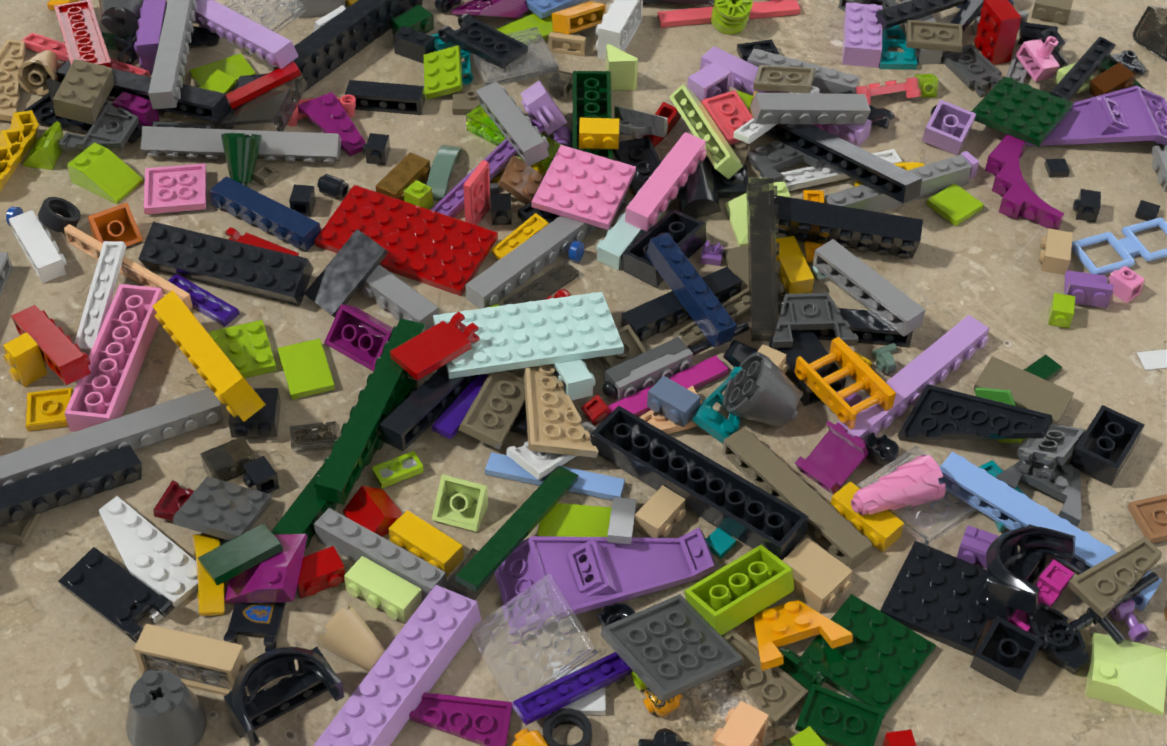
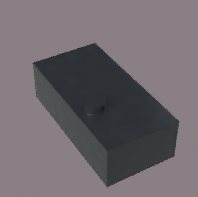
(684, 230)

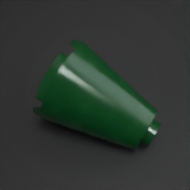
(241, 155)

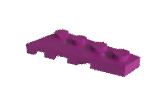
(332, 118)
(466, 717)

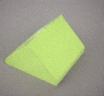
(622, 69)
(460, 503)

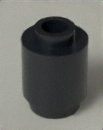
(332, 186)

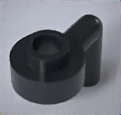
(446, 5)

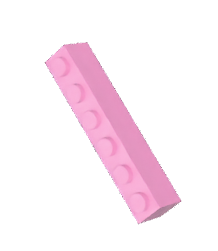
(665, 181)

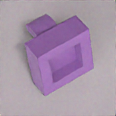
(712, 254)

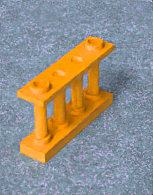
(852, 366)

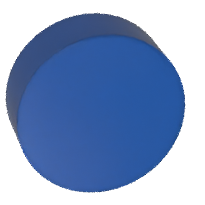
(12, 212)
(576, 251)

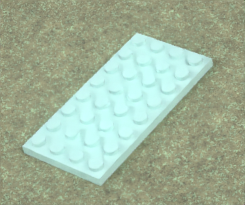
(536, 334)

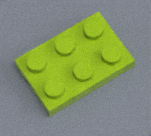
(442, 72)

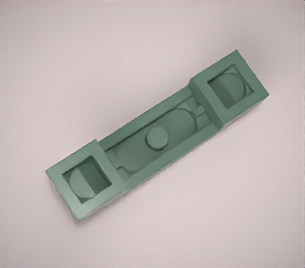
(442, 170)

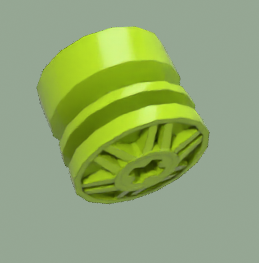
(731, 15)

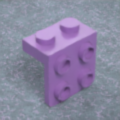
(1088, 288)

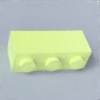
(383, 589)

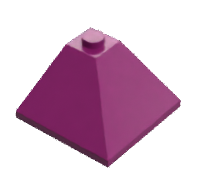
(492, 8)
(272, 579)

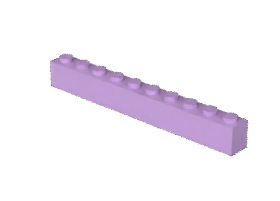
(245, 33)
(743, 77)
(927, 368)

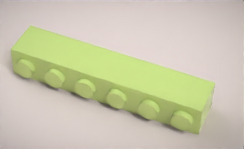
(704, 127)

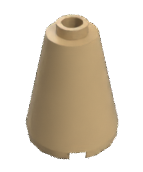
(35, 72)
(351, 639)

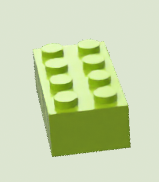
(741, 589)

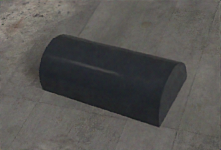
(699, 193)

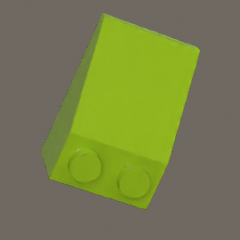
(103, 173)

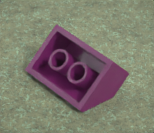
(358, 335)

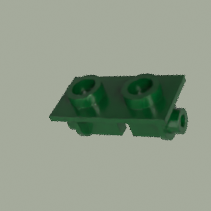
(801, 670)

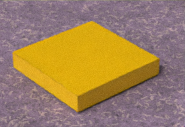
(47, 409)

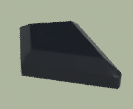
(738, 353)

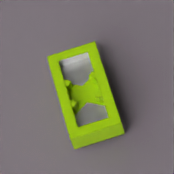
(397, 469)

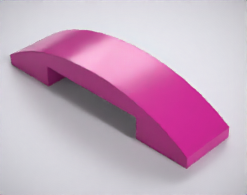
(1051, 585)

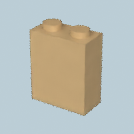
(817, 575)

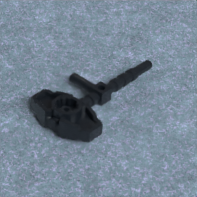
(1064, 639)

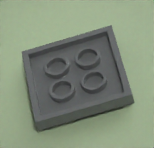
(222, 509)

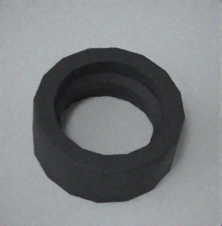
(55, 222)
(567, 716)

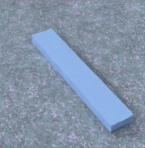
(587, 484)

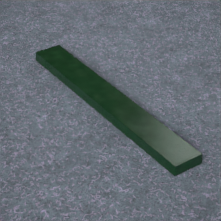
(516, 529)

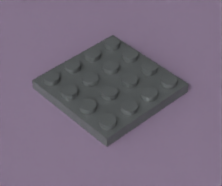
(671, 647)

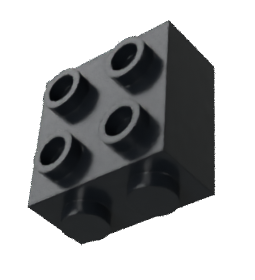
(264, 421)

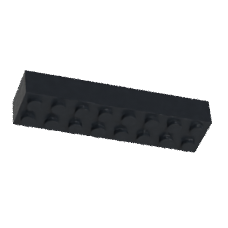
(848, 226)
(226, 263)

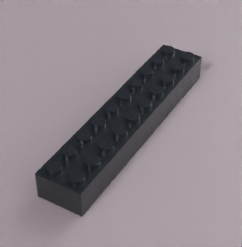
(346, 36)
(706, 485)

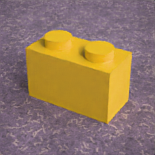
(599, 133)
(24, 359)

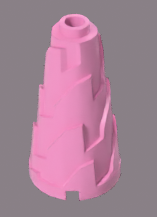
(908, 485)

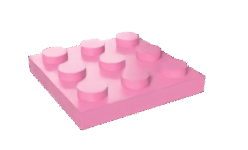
(175, 188)

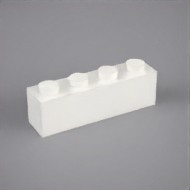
(38, 246)

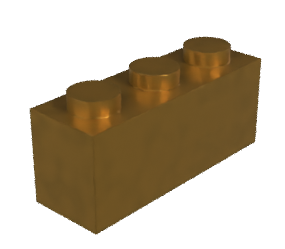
(403, 175)

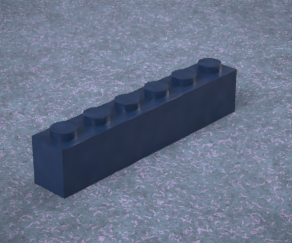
(265, 213)
(691, 290)

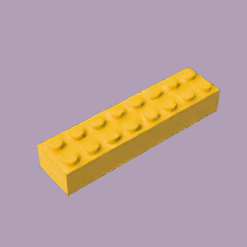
(207, 357)

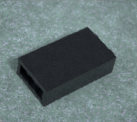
(810, 349)

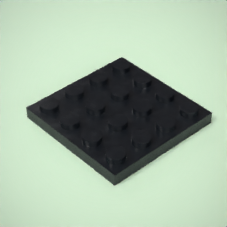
(940, 597)

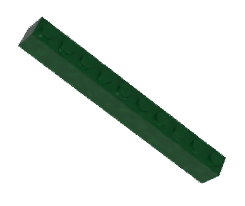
(363, 426)
(307, 507)

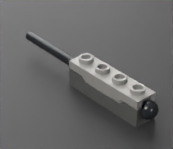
(653, 365)

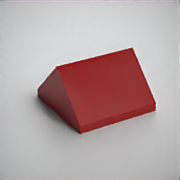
(372, 510)

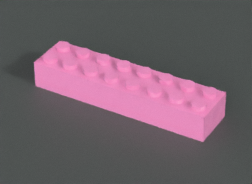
(115, 358)

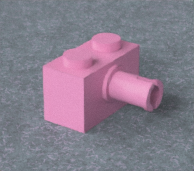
(1038, 59)

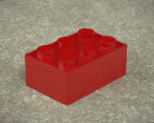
(997, 31)

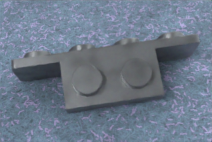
(640, 123)

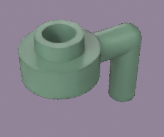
(884, 359)

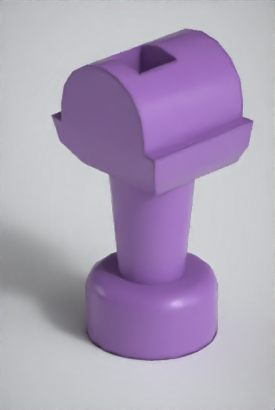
(1125, 612)

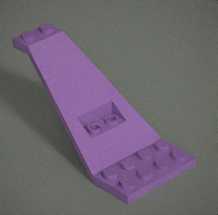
(1114, 117)
(617, 568)

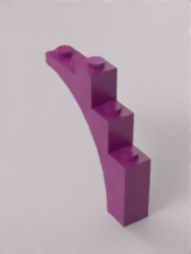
(1017, 195)

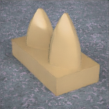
(567, 43)

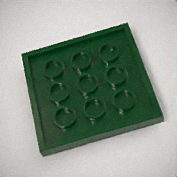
(1022, 111)
(878, 660)

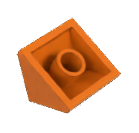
(115, 225)

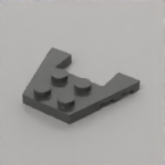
(110, 130)
(777, 156)
(810, 312)
(1063, 485)

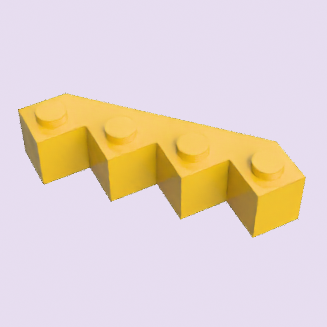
(16, 143)

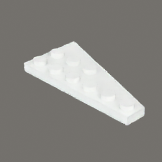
(150, 554)

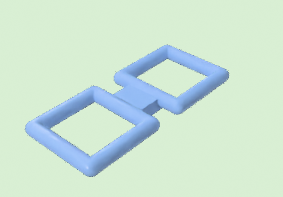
(1126, 247)

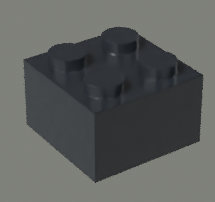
(1006, 653)

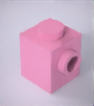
(1126, 284)

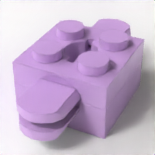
(542, 108)

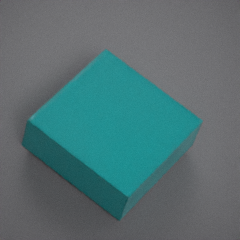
(720, 542)

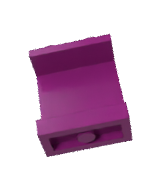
(833, 458)

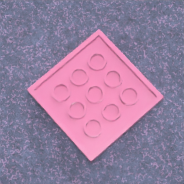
(584, 187)

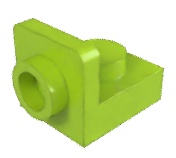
(928, 84)

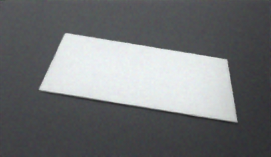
(1153, 359)

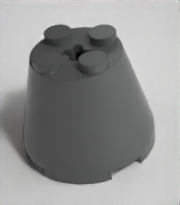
(120, 16)
(762, 393)
(164, 712)

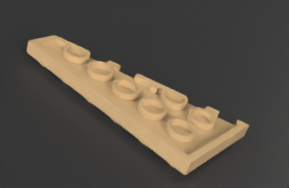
(11, 57)
(552, 417)

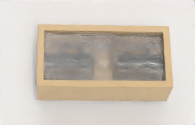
(193, 658)

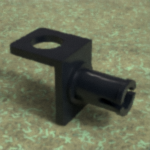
(126, 47)
(1056, 51)

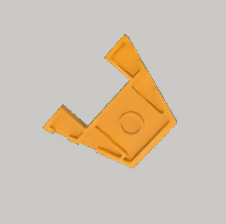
(790, 624)

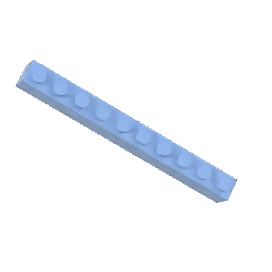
(1018, 511)

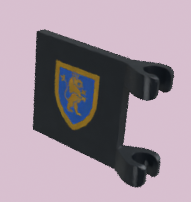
(256, 620)

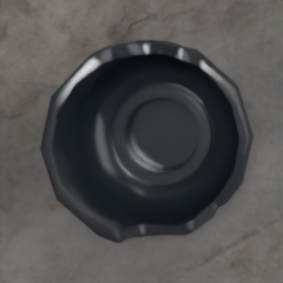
(881, 449)
(614, 613)

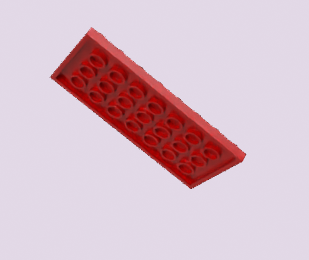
(418, 240)

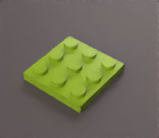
(246, 348)

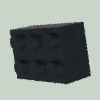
(1106, 445)

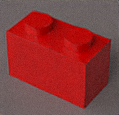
(320, 572)

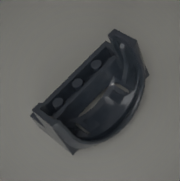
(1015, 586)
(266, 705)

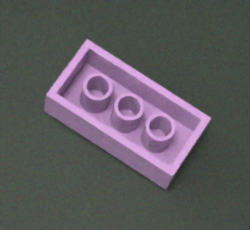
(861, 35)

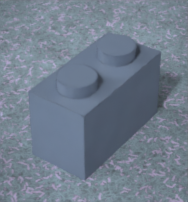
(673, 401)

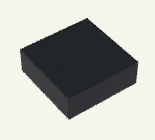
(1057, 167)
(1147, 210)

